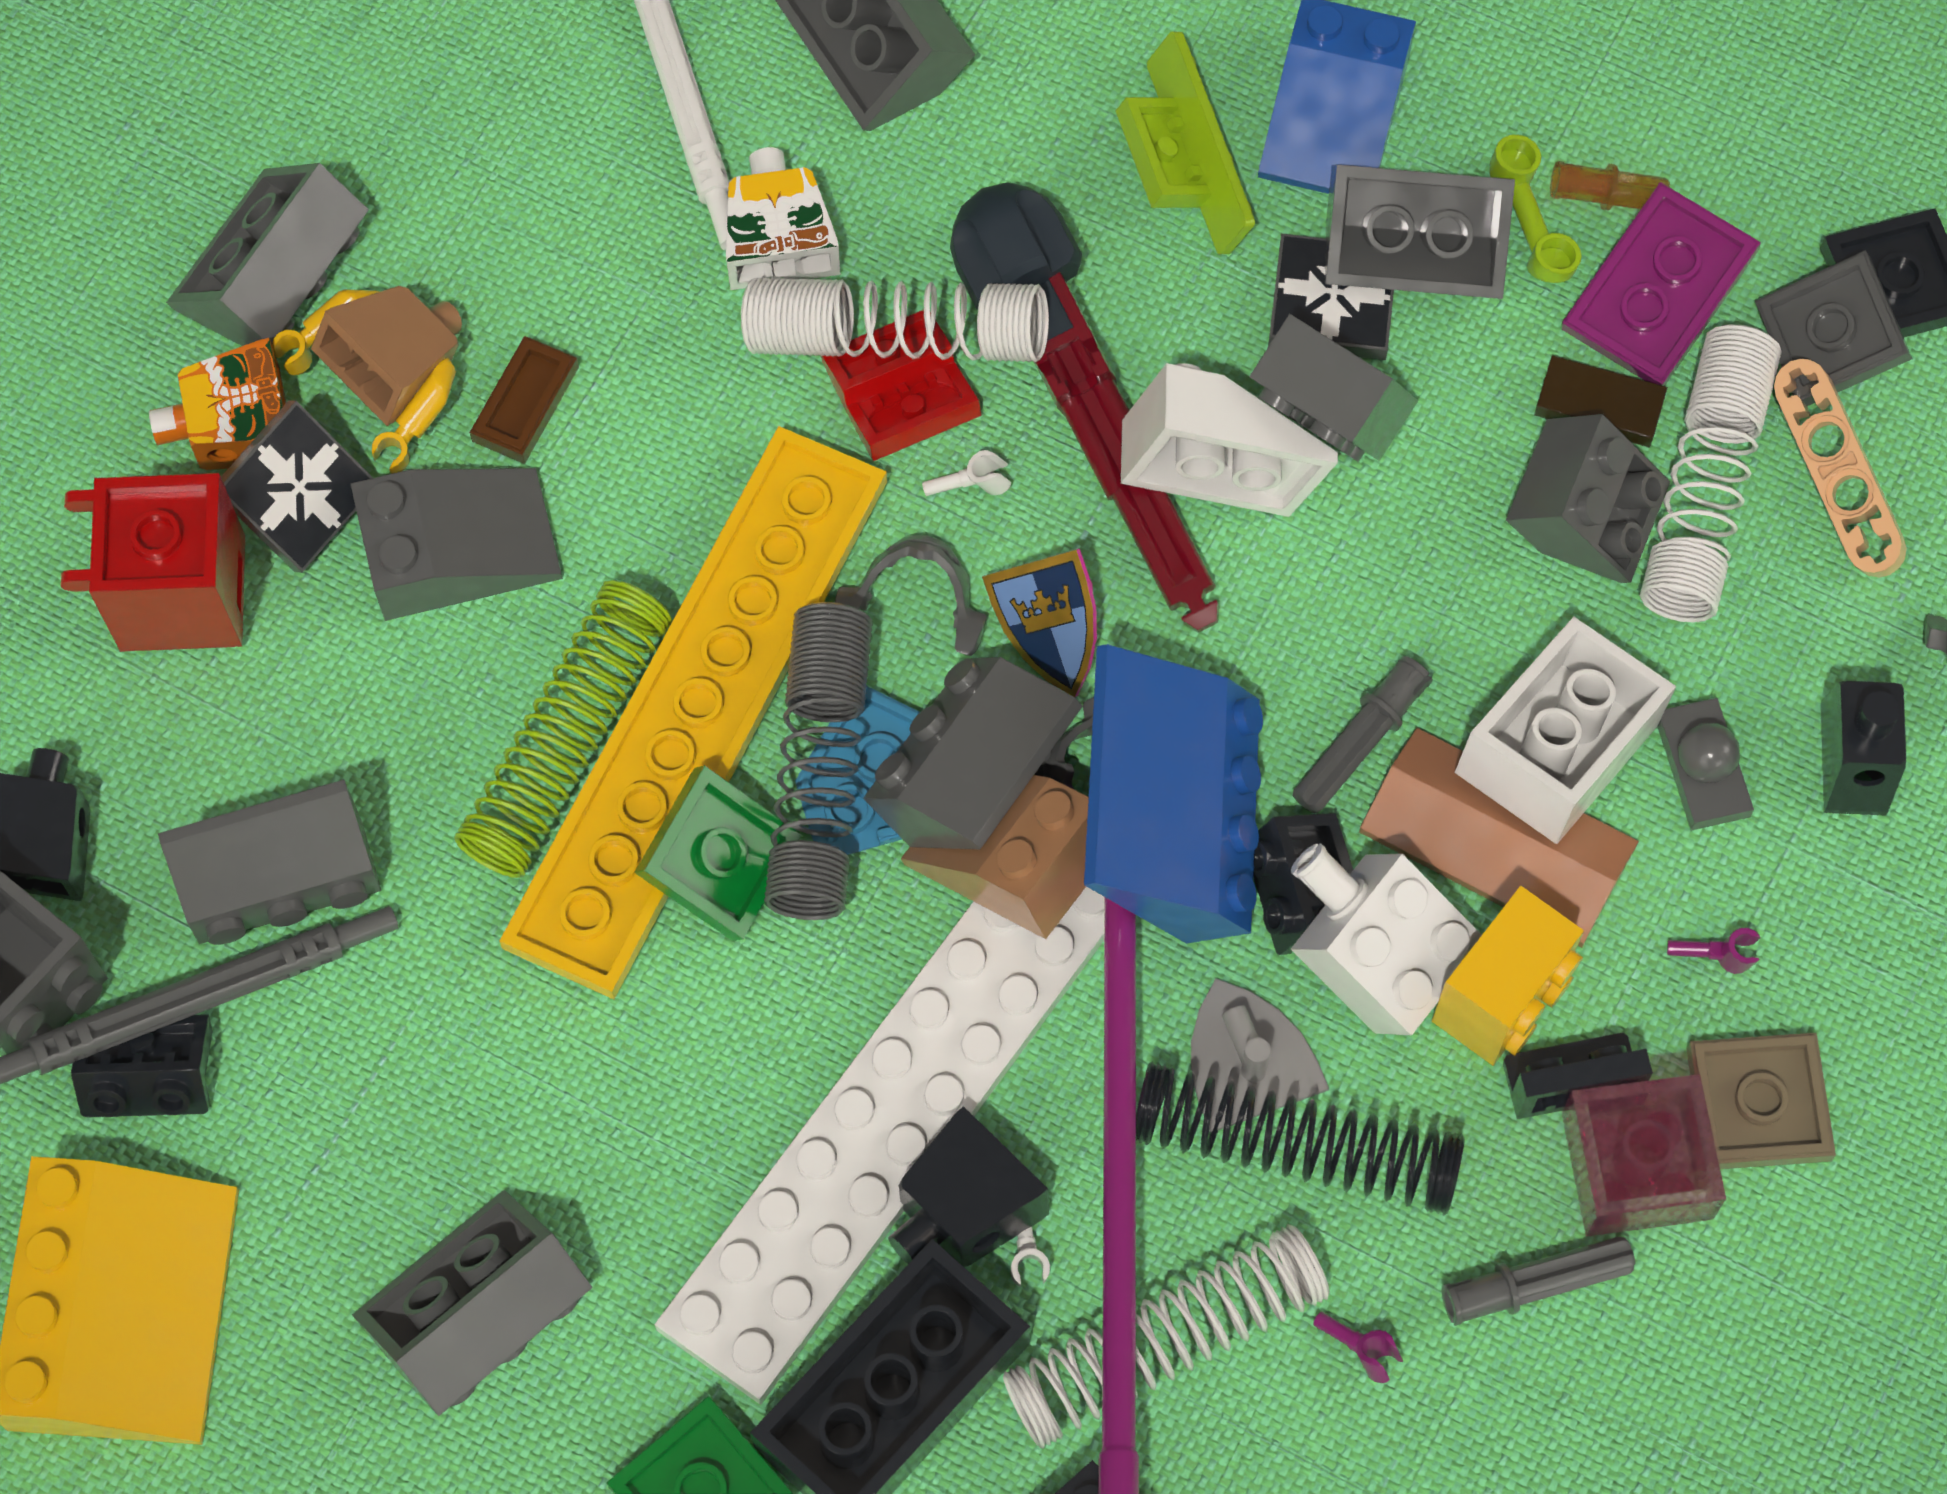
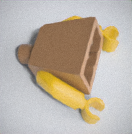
(387, 353)

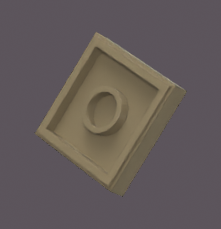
(1765, 1099)

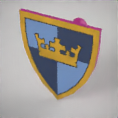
(1049, 616)

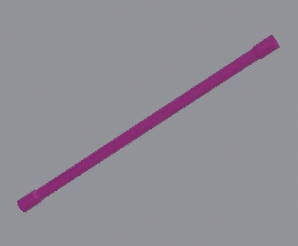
(1118, 1457)

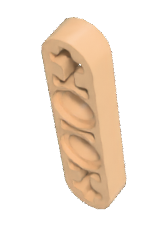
(1835, 469)

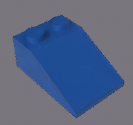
(1335, 93)

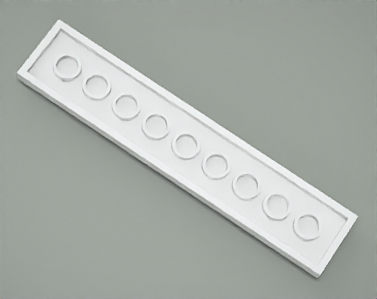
(839, 1178)

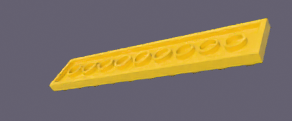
(693, 706)

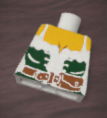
(778, 224)

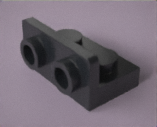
(1285, 899)
(148, 1074)
(1546, 1076)

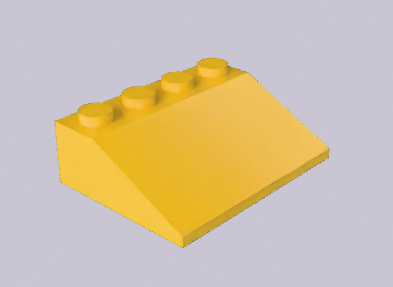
(114, 1302)

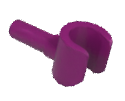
(1722, 951)
(1367, 1346)

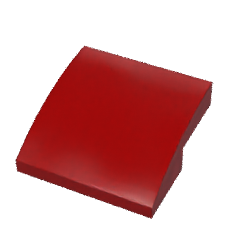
(899, 397)

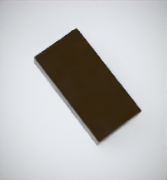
(1584, 390)

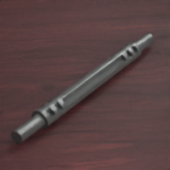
(193, 995)

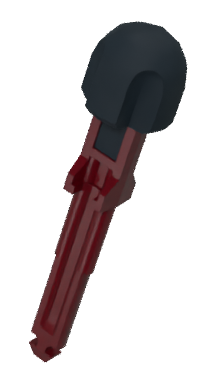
(1022, 238)

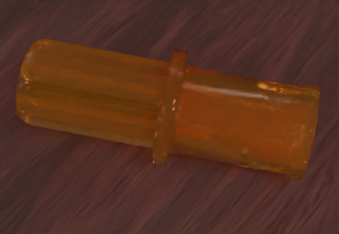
(1603, 185)

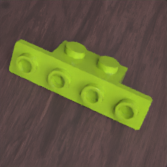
(1182, 147)

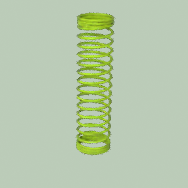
(493, 845)

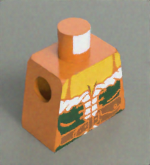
(223, 404)

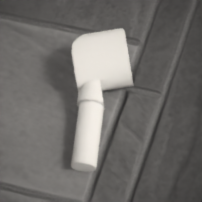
(978, 472)
(1027, 1249)

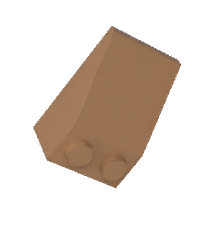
(1029, 863)

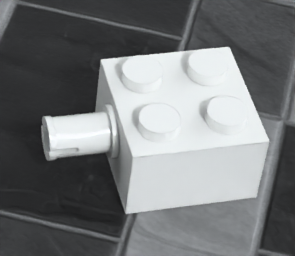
(1381, 937)

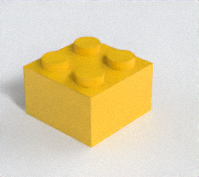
(1507, 975)

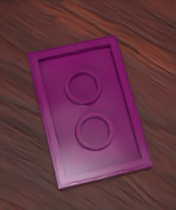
(1660, 285)

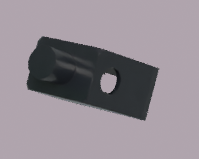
(1862, 733)
(44, 828)
(967, 1194)

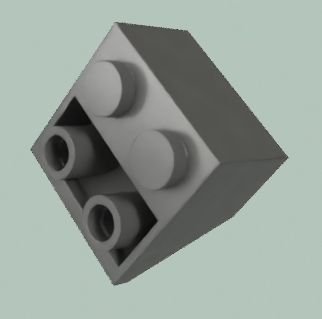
(1588, 497)

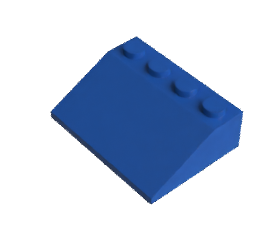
(1173, 795)

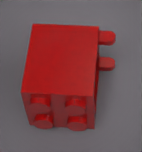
(163, 561)

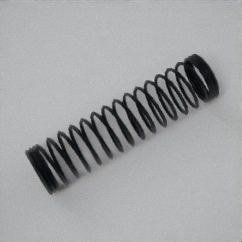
(1443, 1170)

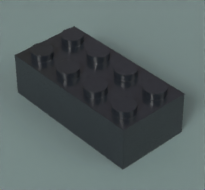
(893, 1381)

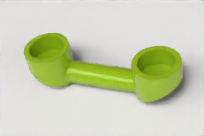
(1553, 254)

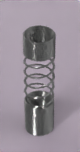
(824, 686)

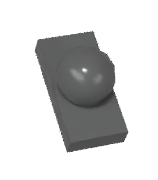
(1705, 764)

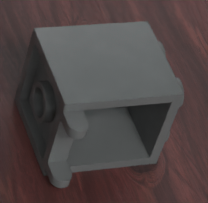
(43, 969)

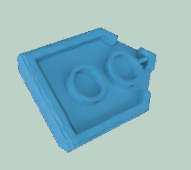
(882, 731)

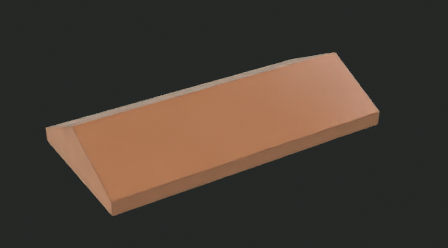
(1486, 848)

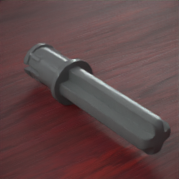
(1379, 713)
(1537, 1280)

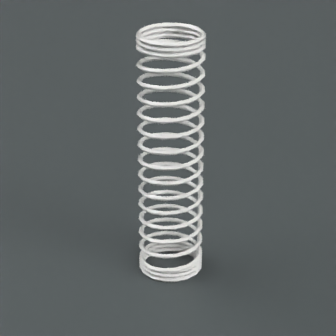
(1299, 1275)

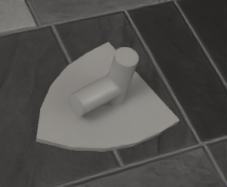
(1251, 1044)

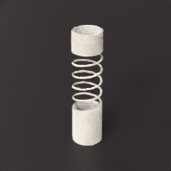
(819, 319)
(1728, 407)

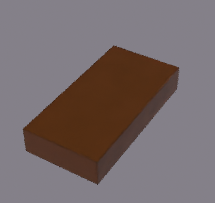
(524, 399)

